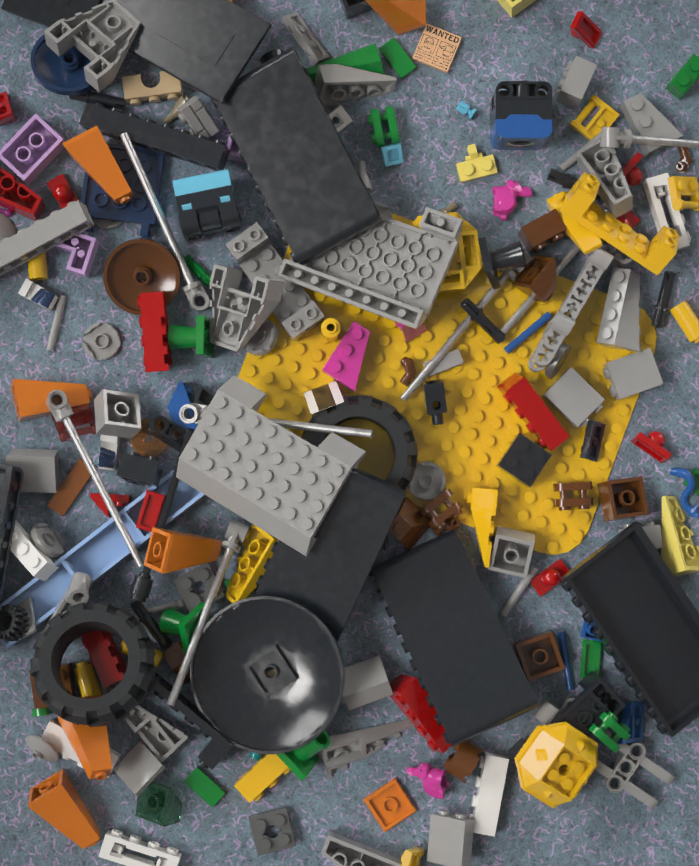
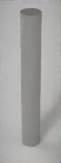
(572, 159)
(56, 323)
(518, 592)

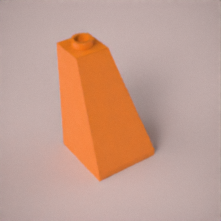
(401, 14)
(96, 159)
(32, 394)
(179, 550)
(90, 746)
(63, 808)

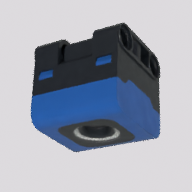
(521, 115)

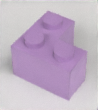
(83, 252)

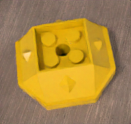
(466, 260)
(544, 754)

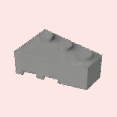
(647, 121)

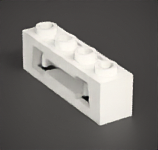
(654, 191)
(167, 857)

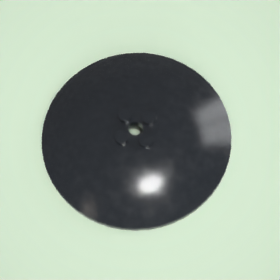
(239, 696)

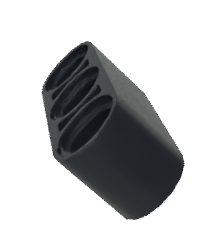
(164, 433)

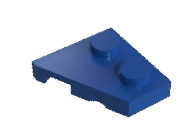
(633, 719)

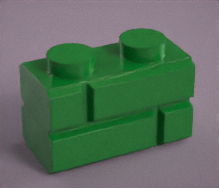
(684, 78)

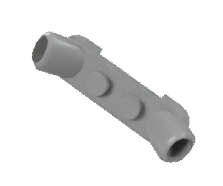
(76, 593)

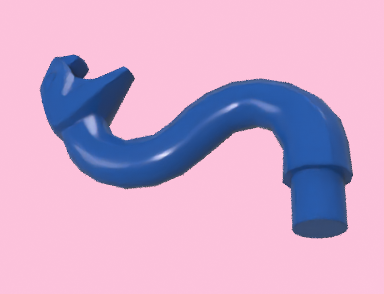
(687, 475)

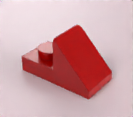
(6, 112)
(119, 500)

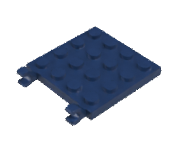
(137, 210)

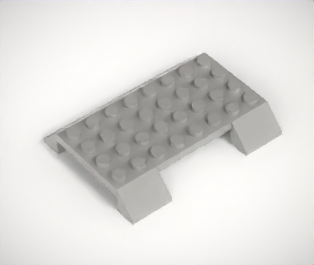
(386, 268)
(264, 468)

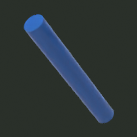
(528, 332)
(565, 658)

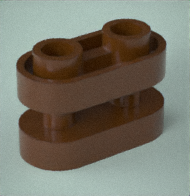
(564, 502)
(439, 520)

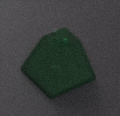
(159, 805)

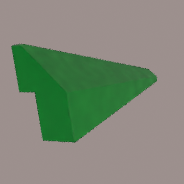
(364, 59)

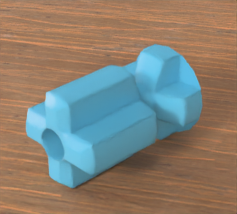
(464, 108)

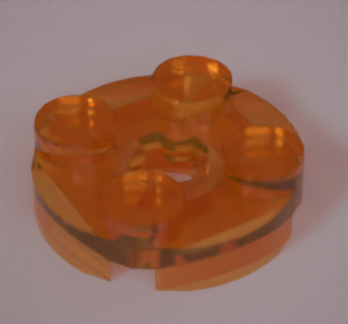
(147, 448)

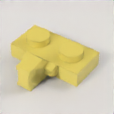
(476, 165)

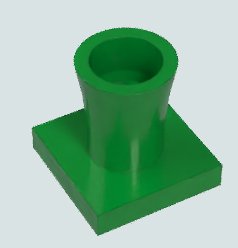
(192, 337)
(182, 625)
(304, 759)

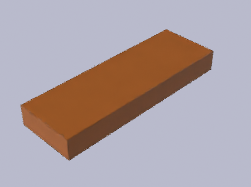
(70, 488)

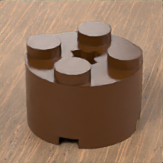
(464, 760)

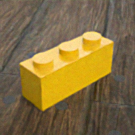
(261, 776)

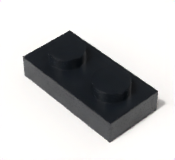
(592, 441)

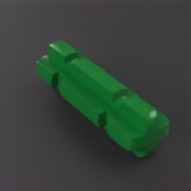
(198, 270)

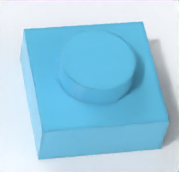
(392, 154)

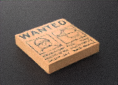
(436, 48)

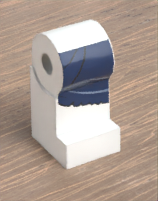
(38, 294)
(108, 452)

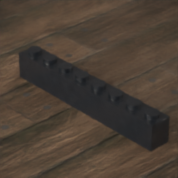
(156, 137)

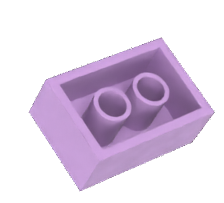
(32, 149)

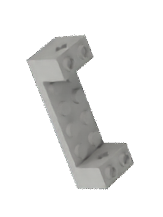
(259, 258)

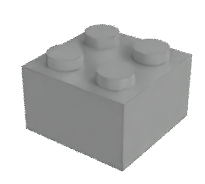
(575, 82)
(117, 413)
(512, 552)

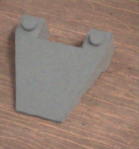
(100, 35)
(238, 312)

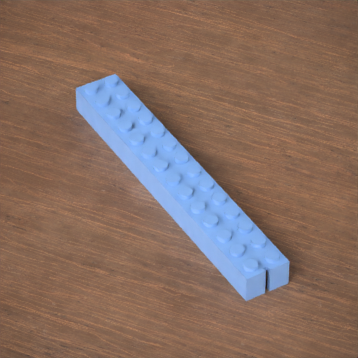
(98, 553)

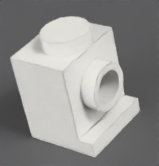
(344, 118)

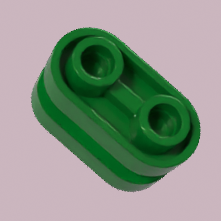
(375, 119)
(610, 720)

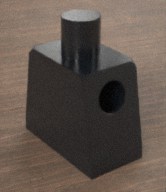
(434, 391)

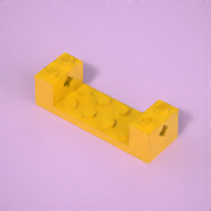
(650, 254)

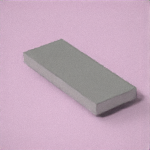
(448, 362)
(28, 605)

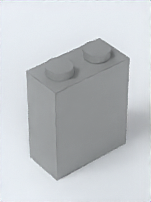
(632, 374)
(573, 398)
(39, 469)
(365, 683)
(450, 838)

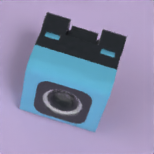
(207, 205)

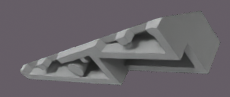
(156, 733)
(359, 745)

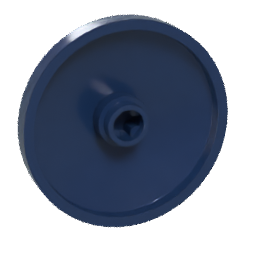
(59, 74)

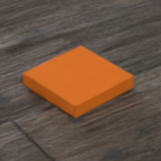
(389, 804)

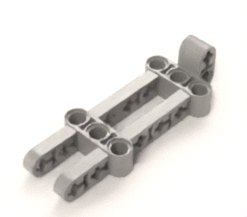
(562, 324)
(547, 712)

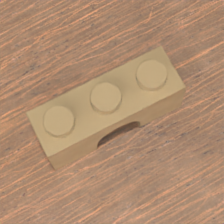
(136, 92)

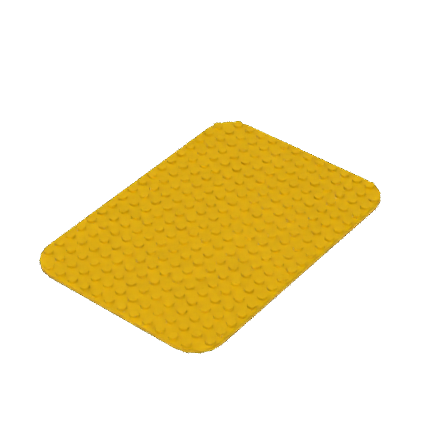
(477, 417)

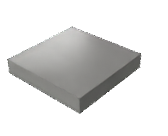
(139, 768)

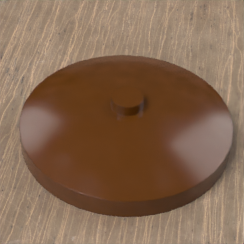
(138, 268)

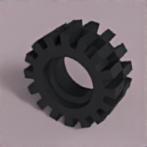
(19, 622)

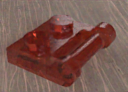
(82, 415)

